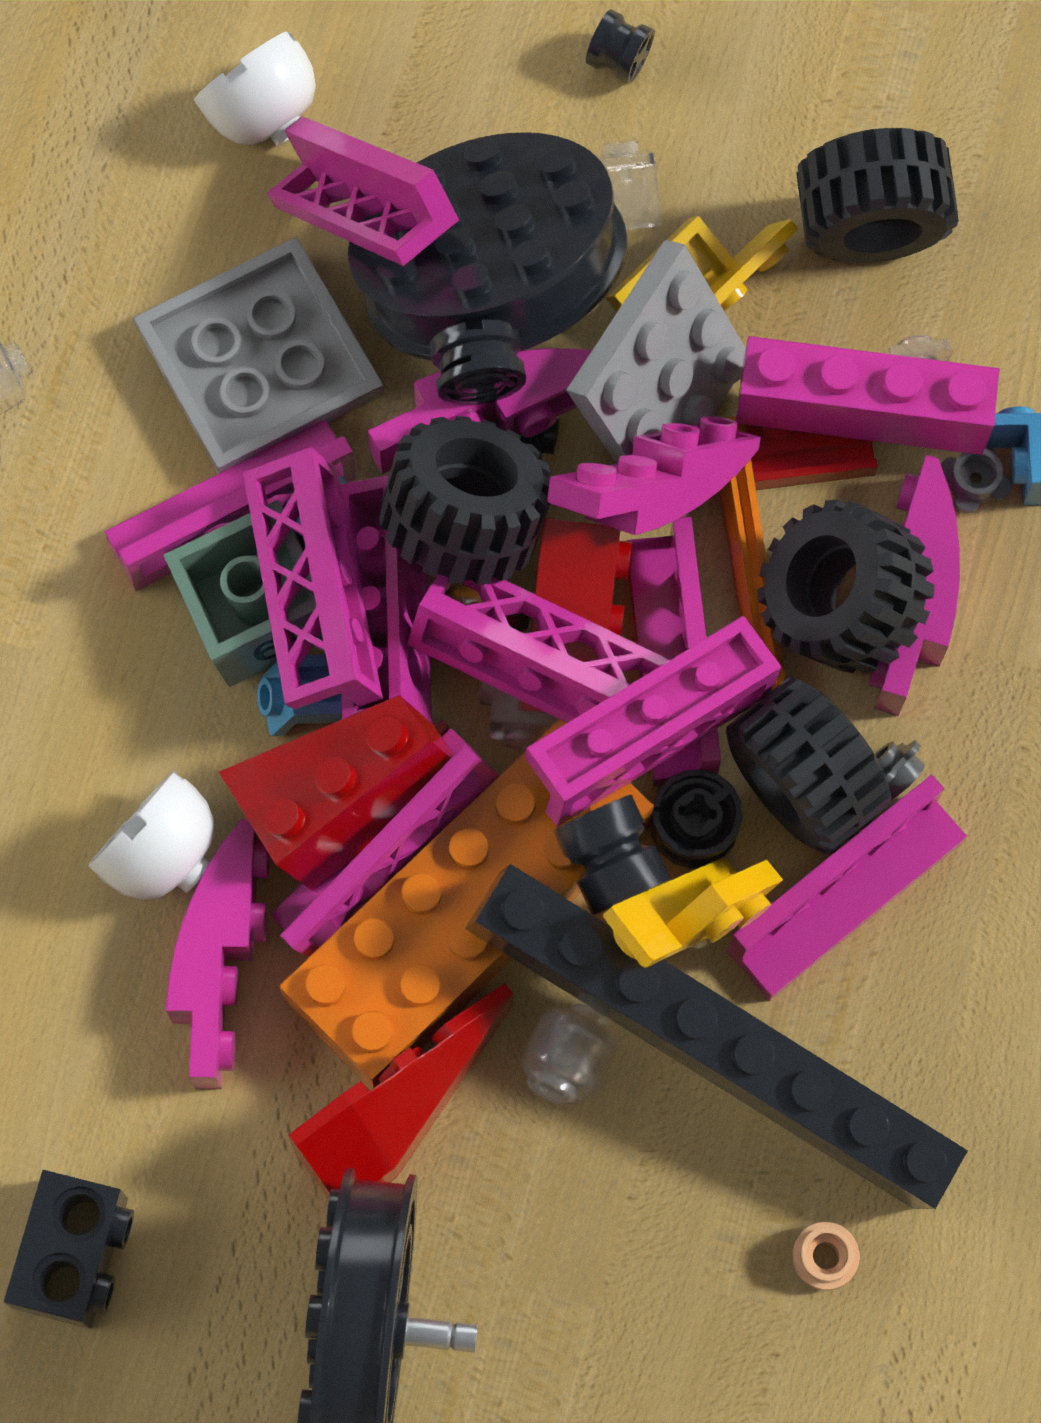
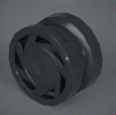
(478, 363)
(696, 818)

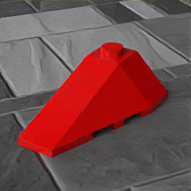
(385, 1125)

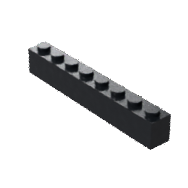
(717, 1040)

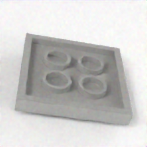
(258, 355)
(661, 357)

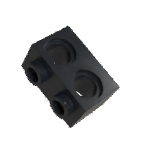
(50, 1246)

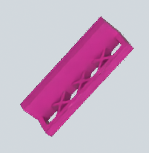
(373, 182)
(212, 504)
(334, 577)
(671, 621)
(529, 664)
(652, 719)
(847, 889)
(317, 914)

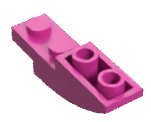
(524, 412)
(661, 479)
(934, 522)
(217, 929)

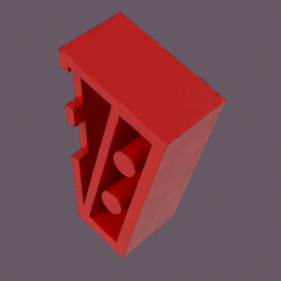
(579, 575)
(337, 786)

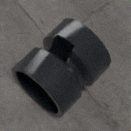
(611, 854)

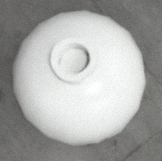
(261, 93)
(159, 843)

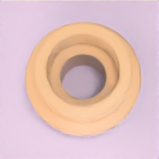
(840, 1241)

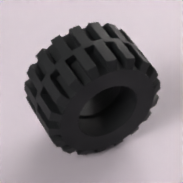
(877, 195)
(465, 500)
(884, 598)
(808, 765)

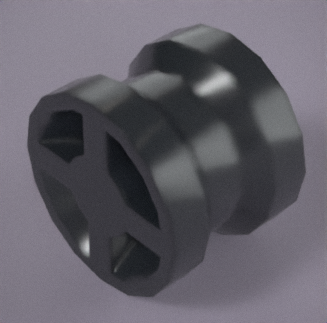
(620, 46)

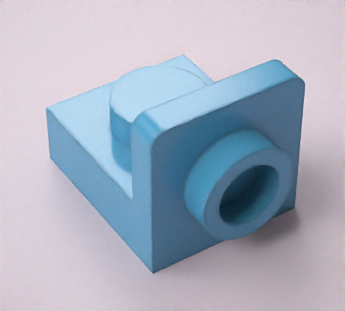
(1021, 431)
(282, 717)

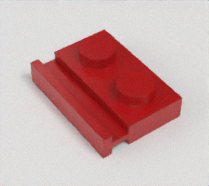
(808, 458)

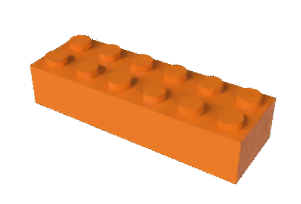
(406, 953)

